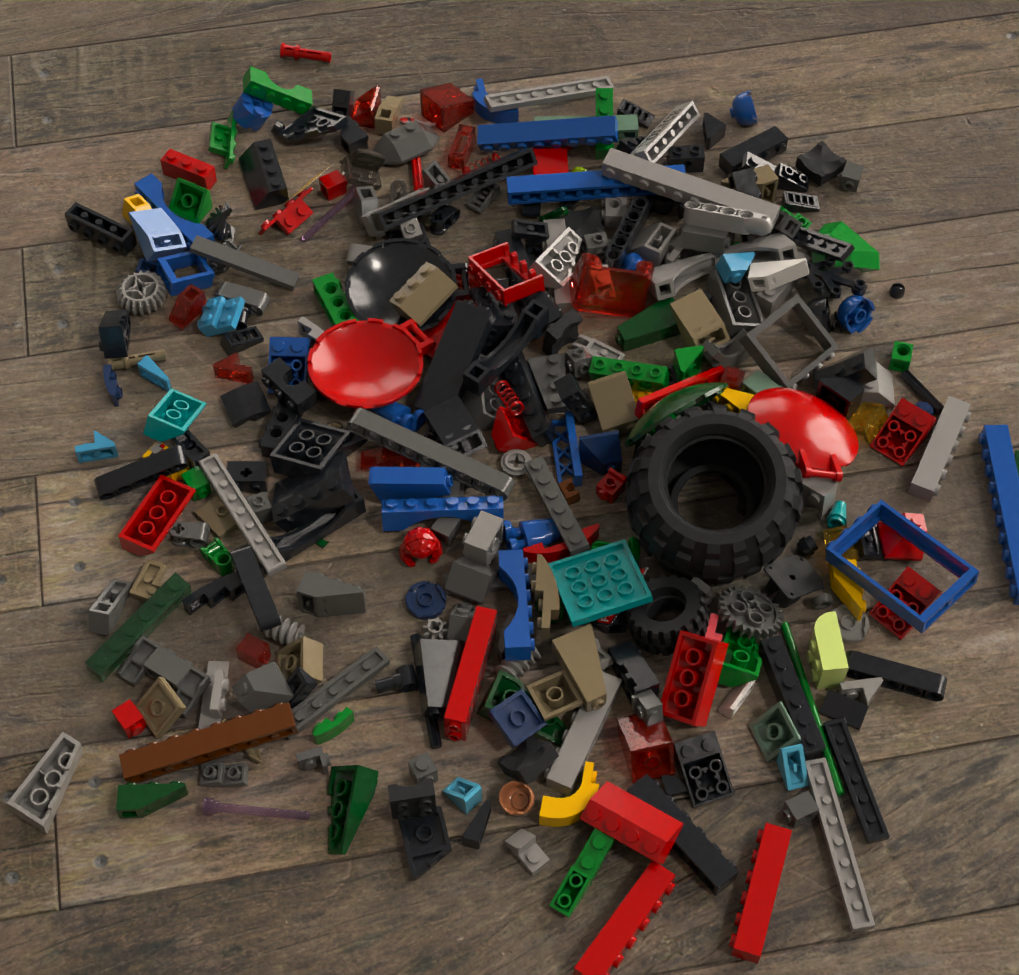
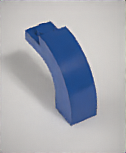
(480, 107)

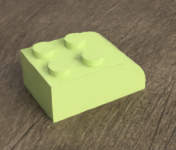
(827, 653)

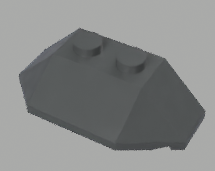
(406, 143)

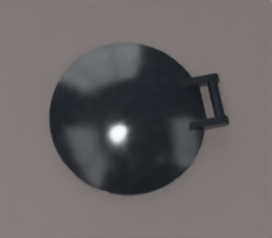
(385, 270)

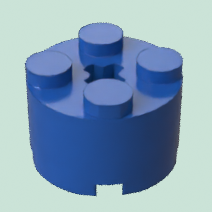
(251, 111)

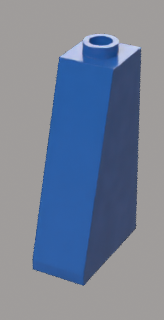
(409, 482)

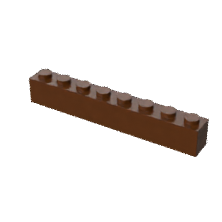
(208, 743)

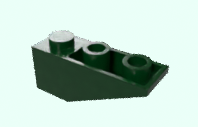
(143, 799)

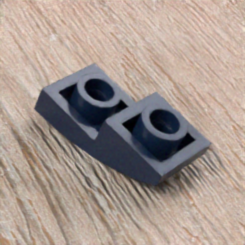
(110, 379)

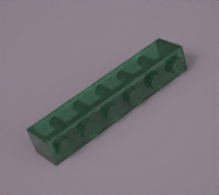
(141, 623)

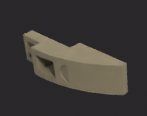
(546, 593)

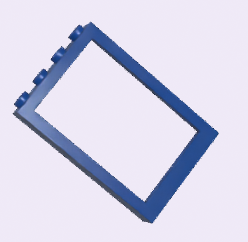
(937, 551)

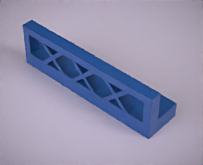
(573, 456)

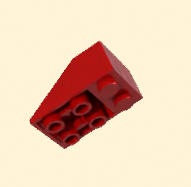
(903, 432)
(912, 591)

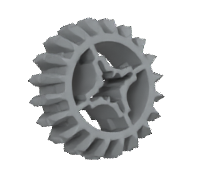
(152, 294)

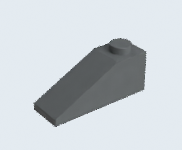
(108, 607)

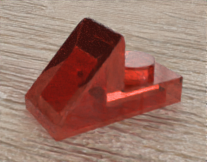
(230, 369)

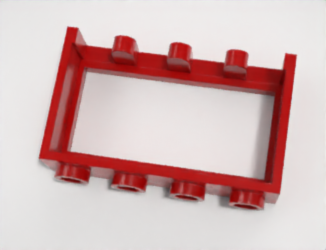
(497, 255)

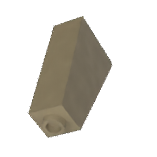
(580, 659)

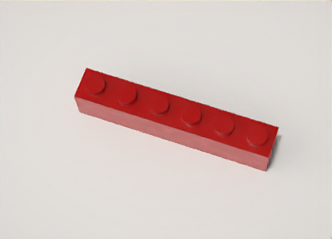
(761, 893)
(627, 921)

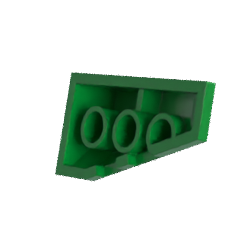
(741, 659)

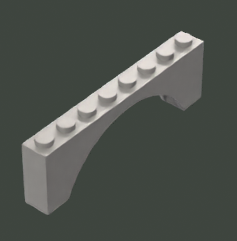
(673, 276)

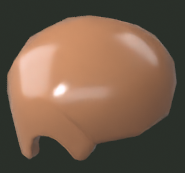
(516, 798)

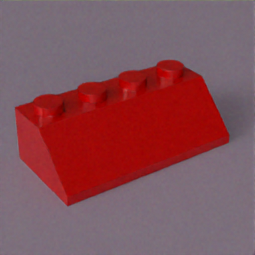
(155, 516)
(693, 678)
(632, 822)

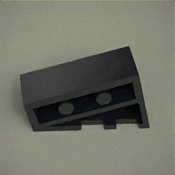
(115, 333)

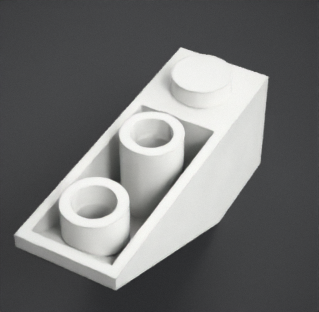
(776, 273)

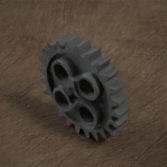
(749, 612)

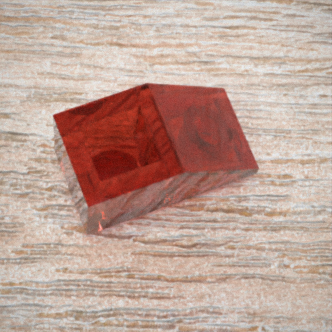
(187, 306)

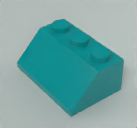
(172, 416)

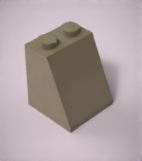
(614, 402)

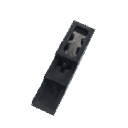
(215, 592)

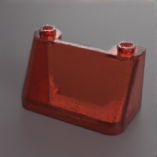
(609, 289)

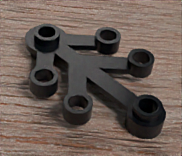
(829, 276)

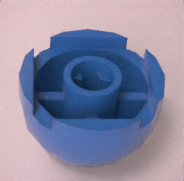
(744, 109)
(855, 313)

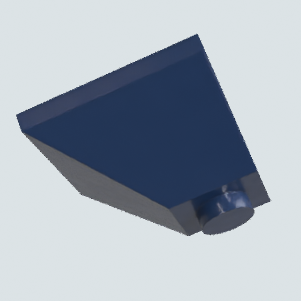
(601, 451)

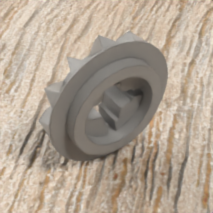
(509, 459)

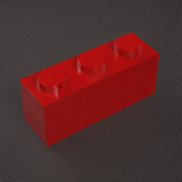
(188, 168)

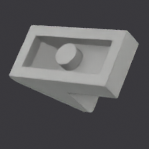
(864, 688)
(526, 850)

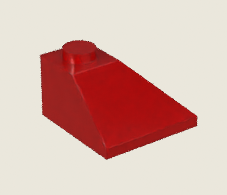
(511, 431)
(896, 546)

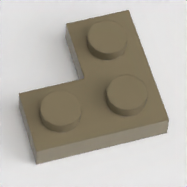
(148, 580)

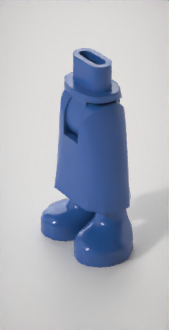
(401, 415)
(532, 533)

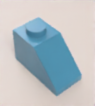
(734, 265)

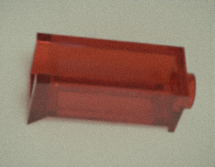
(458, 160)

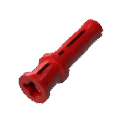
(297, 52)

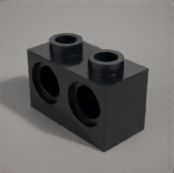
(193, 448)

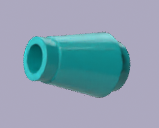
(837, 515)

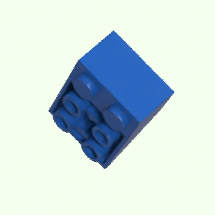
(294, 353)

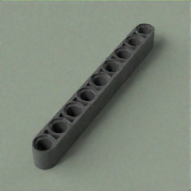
(430, 453)

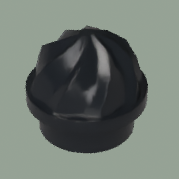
(807, 546)

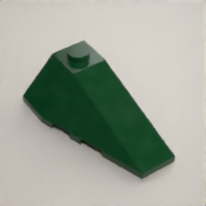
(506, 685)

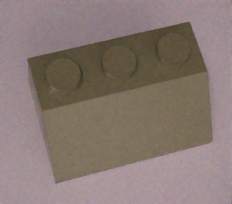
(423, 294)

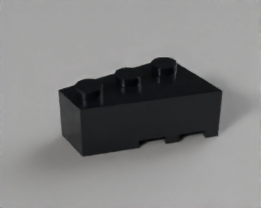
(633, 670)

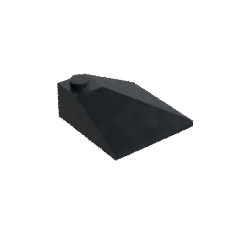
(307, 448)

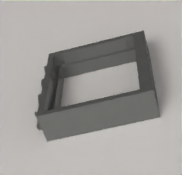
(765, 362)

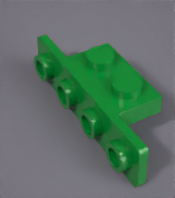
(222, 140)

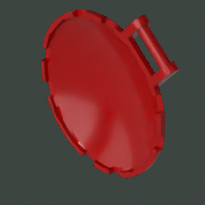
(368, 362)
(812, 427)

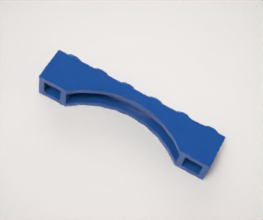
(152, 191)
(402, 513)
(517, 635)

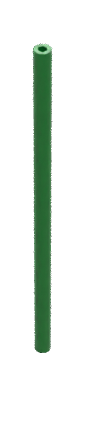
(805, 686)

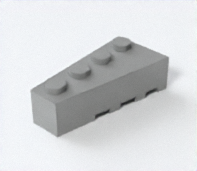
(819, 494)
(46, 785)

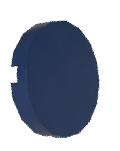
(425, 600)

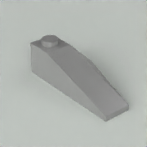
(558, 259)

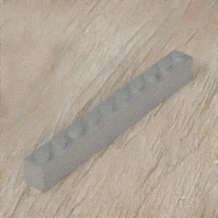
(679, 185)

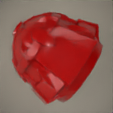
(420, 544)

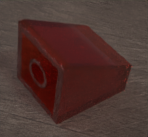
(445, 105)
(646, 748)

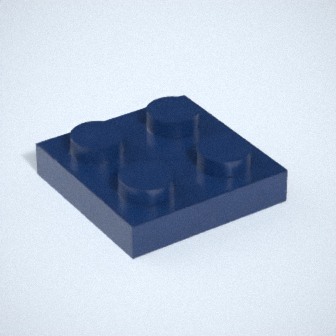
(517, 718)

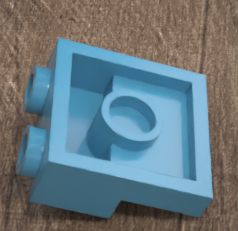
(220, 315)

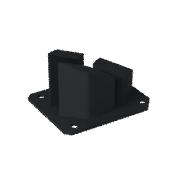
(793, 579)

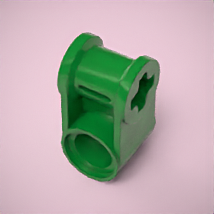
(216, 555)

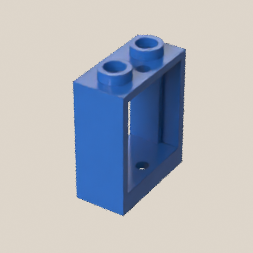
(177, 285)

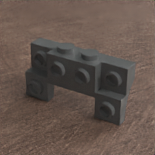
(159, 662)

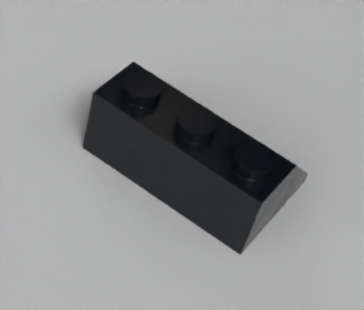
(858, 367)

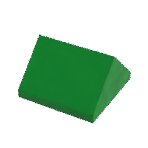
(190, 201)
(687, 362)

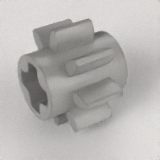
(435, 629)

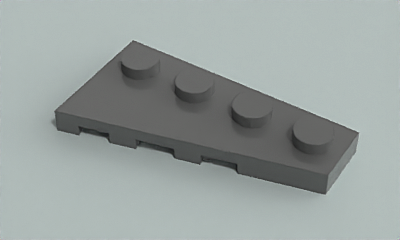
(546, 371)

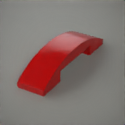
(558, 551)

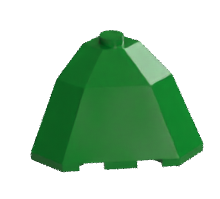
(863, 257)

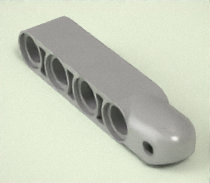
(726, 219)

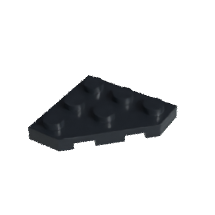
(312, 124)

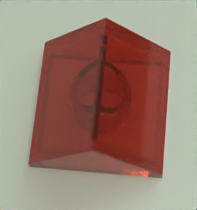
(366, 108)

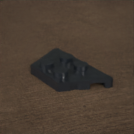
(425, 841)

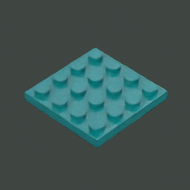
(600, 583)

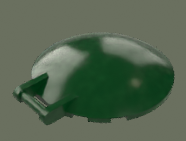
(673, 403)

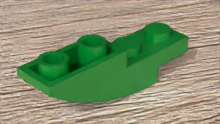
(582, 873)

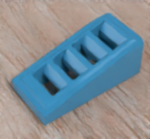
(153, 373)

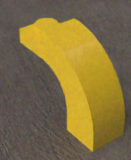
(568, 810)

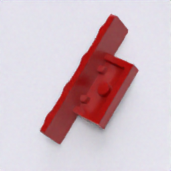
(292, 216)

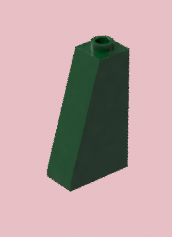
(648, 326)

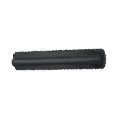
(922, 391)

